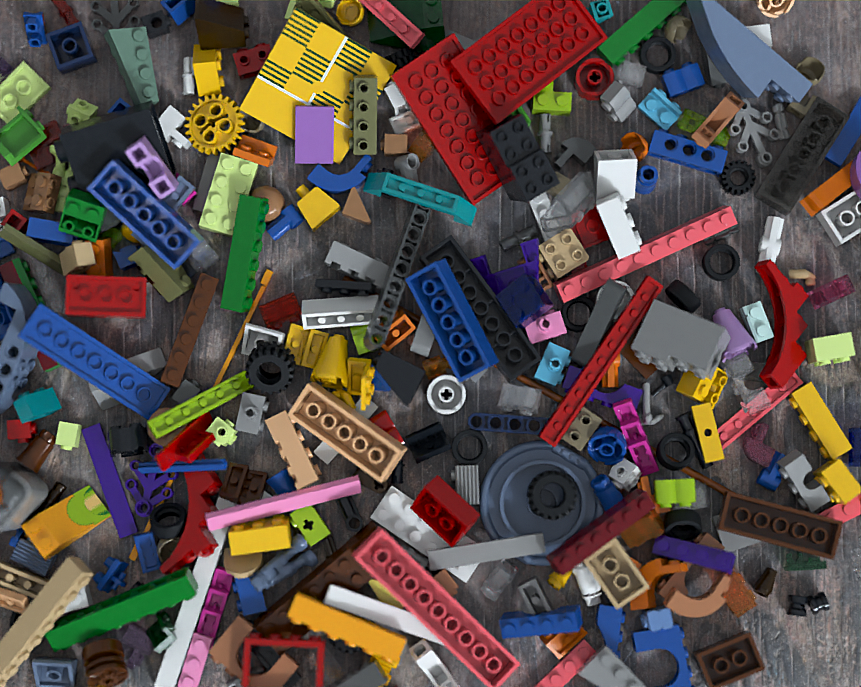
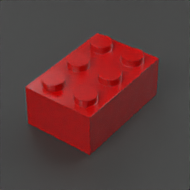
(444, 511)

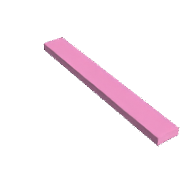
(283, 503)

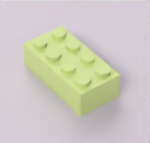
(231, 179)

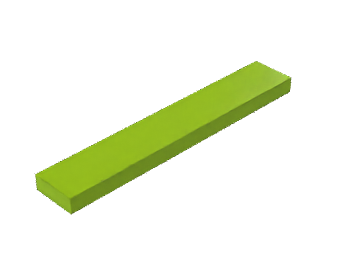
(199, 405)

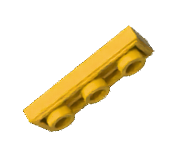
(711, 444)

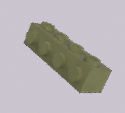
(364, 115)

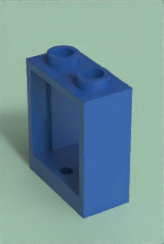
(47, 232)

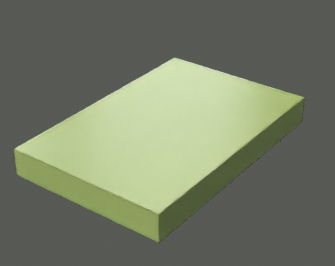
(20, 89)

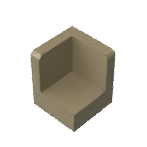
(800, 109)

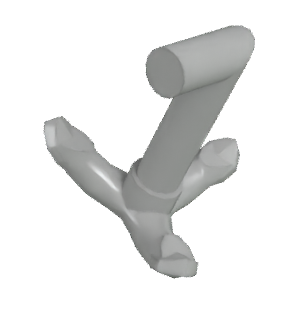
(647, 417)

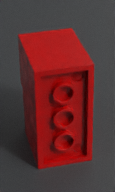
(105, 297)

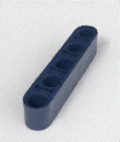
(505, 420)

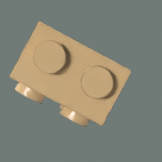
(562, 254)

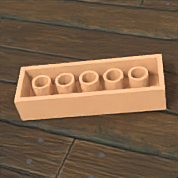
(347, 431)

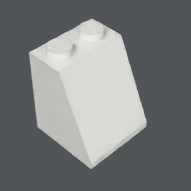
(615, 173)

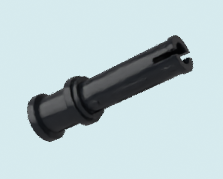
(689, 429)

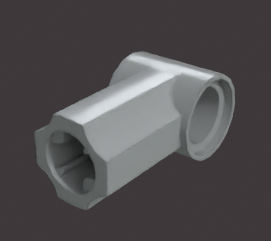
(407, 166)

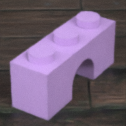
(160, 177)

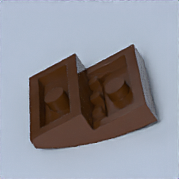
(243, 484)

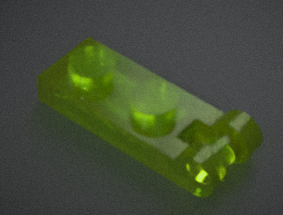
(721, 139)

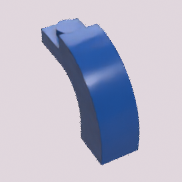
(343, 183)

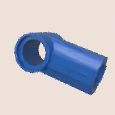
(288, 219)
(770, 476)

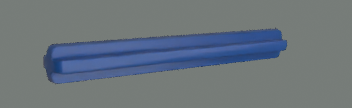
(180, 466)

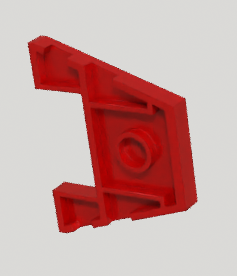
(590, 232)

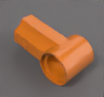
(610, 379)

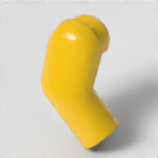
(344, 396)

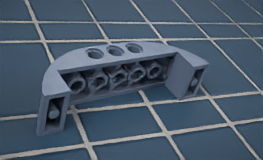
(15, 354)

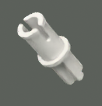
(188, 77)

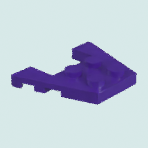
(500, 280)

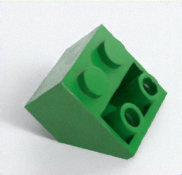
(82, 215)

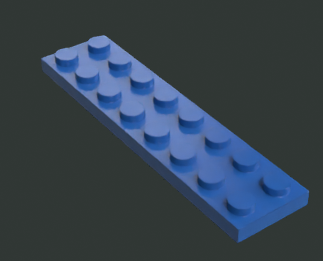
(93, 362)

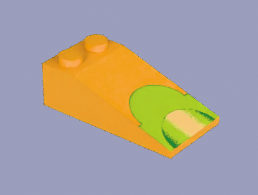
(65, 522)

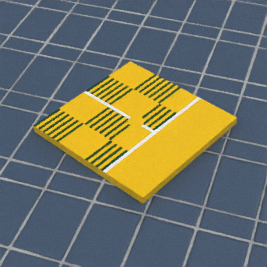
(312, 68)

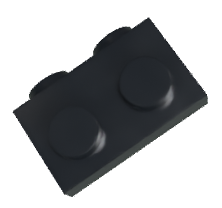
(428, 442)

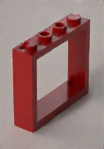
(278, 640)

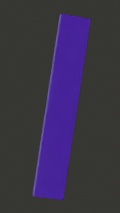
(110, 480)

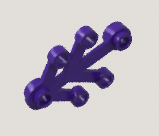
(150, 484)

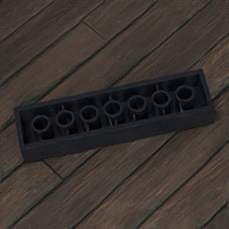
(509, 343)

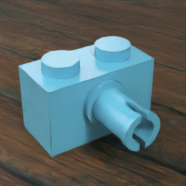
(552, 364)

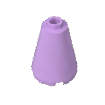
(740, 339)

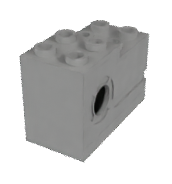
(680, 339)

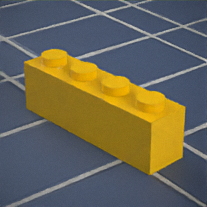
(819, 421)

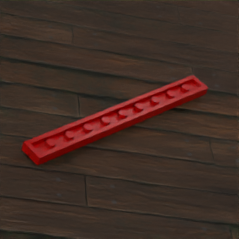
(600, 361)

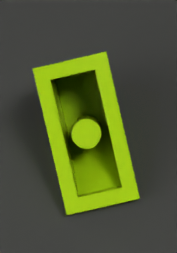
(358, 334)

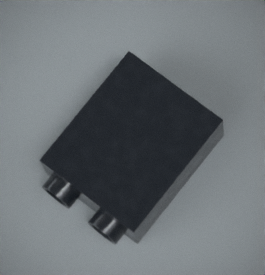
(99, 140)

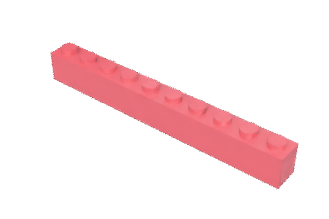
(651, 251)

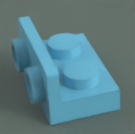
(660, 109)

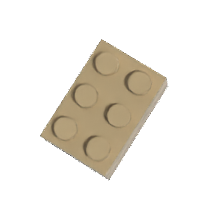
(616, 573)

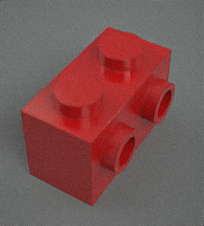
(251, 61)

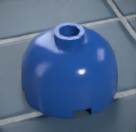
(607, 445)

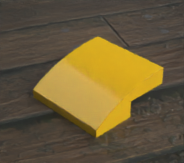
(305, 344)

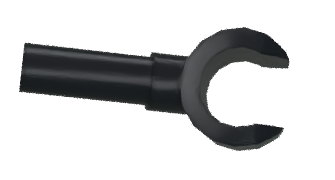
(667, 381)

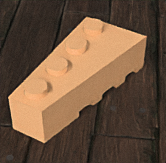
(293, 450)

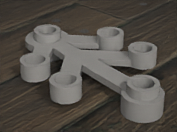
(752, 129)

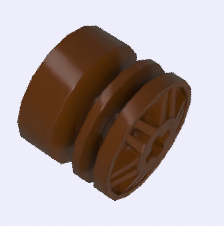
(104, 663)

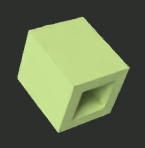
(68, 435)

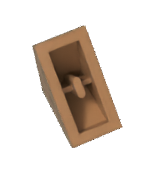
(355, 209)

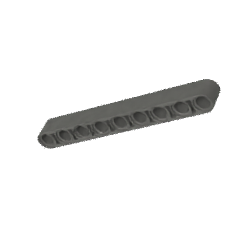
(396, 279)

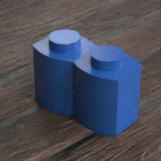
(682, 80)

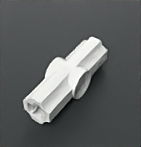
(770, 241)

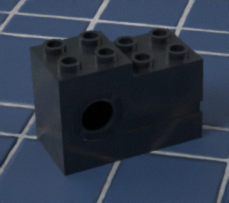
(517, 158)

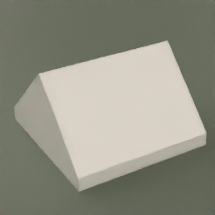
(256, 334)

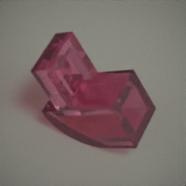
(831, 292)
(755, 449)

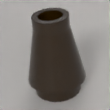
(765, 583)

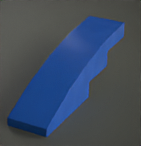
(846, 138)

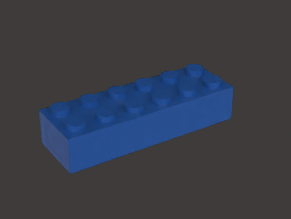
(145, 214)
(452, 320)

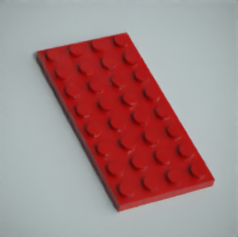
(526, 54)
(449, 116)

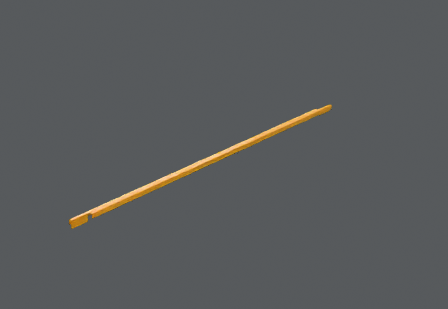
(265, 280)

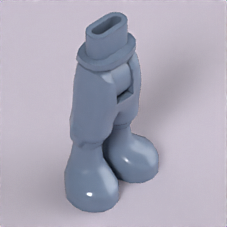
(279, 568)

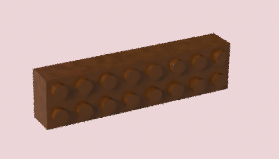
(338, 569)

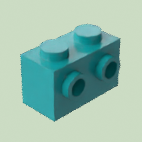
(37, 404)

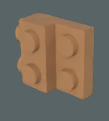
(42, 193)

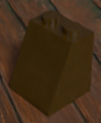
(220, 25)

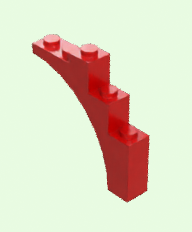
(788, 325)
(196, 537)

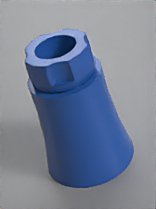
(643, 185)
(282, 483)
(606, 491)

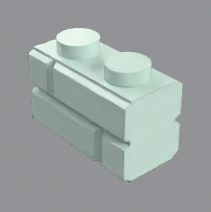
(756, 322)

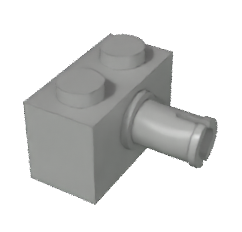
(251, 413)

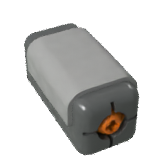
(20, 495)

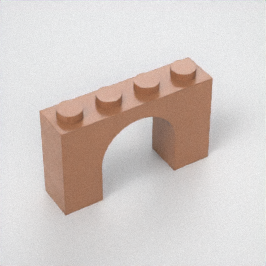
(227, 653)

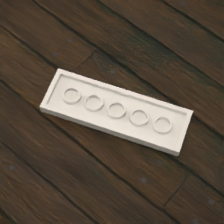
(397, 517)

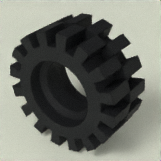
(401, 57)
(726, 181)

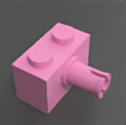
(546, 327)

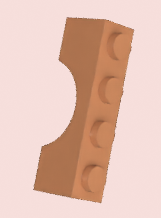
(677, 579)

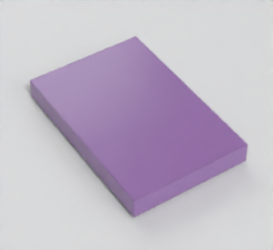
(314, 134)

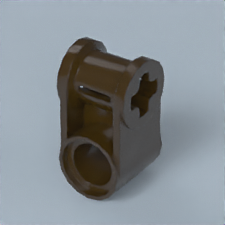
(369, 482)

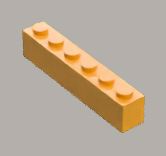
(346, 626)

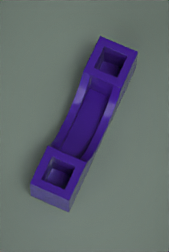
(624, 392)
(694, 553)

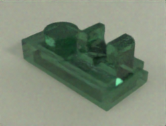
(812, 564)

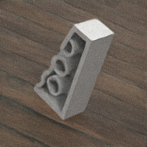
(358, 264)
(607, 670)

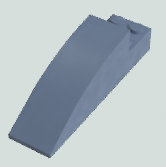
(743, 57)

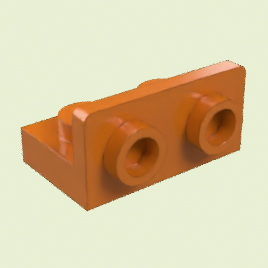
(255, 150)
(562, 642)

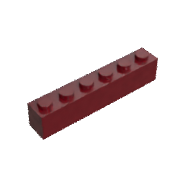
(600, 532)

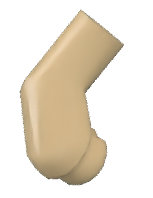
(803, 274)

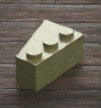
(168, 282)

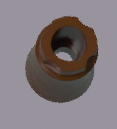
(37, 451)

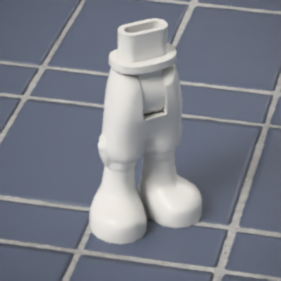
(587, 584)

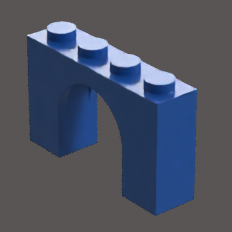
(670, 640)

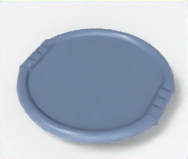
(505, 500)

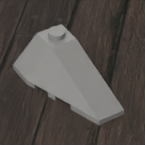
(150, 362)

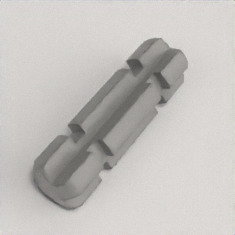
(781, 122)

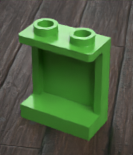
(20, 136)

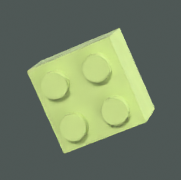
(834, 347)

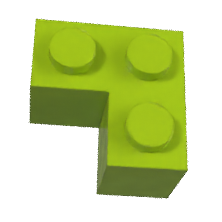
(552, 102)

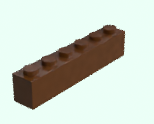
(189, 330)

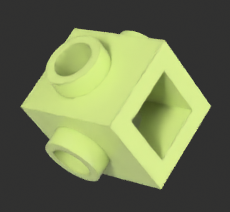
(80, 111)
(218, 426)

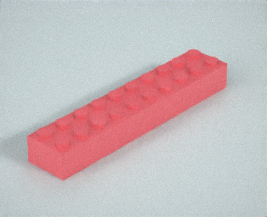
(435, 608)

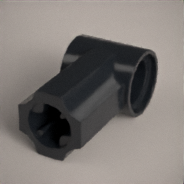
(349, 511)

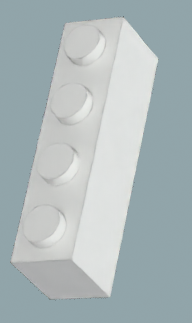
(338, 311)

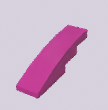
(635, 436)
(215, 603)

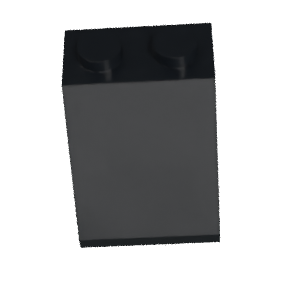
(399, 375)

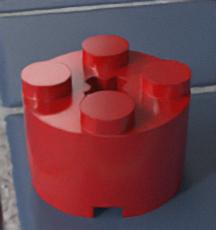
(600, 71)

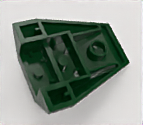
(424, 14)

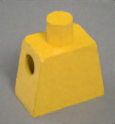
(316, 206)

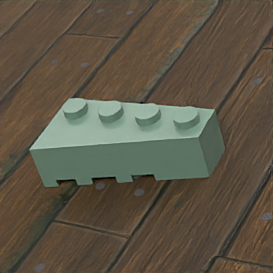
(134, 60)

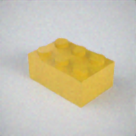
(260, 535)

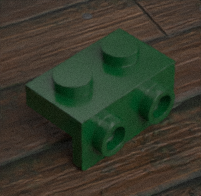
(162, 632)

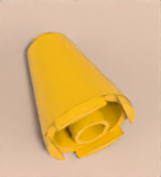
(332, 364)

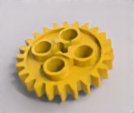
(207, 111)

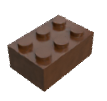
(729, 660)

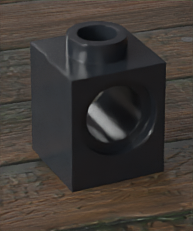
(149, 20)

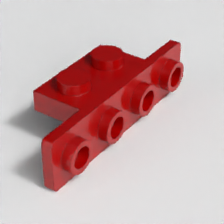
(187, 443)

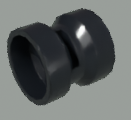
(797, 605)

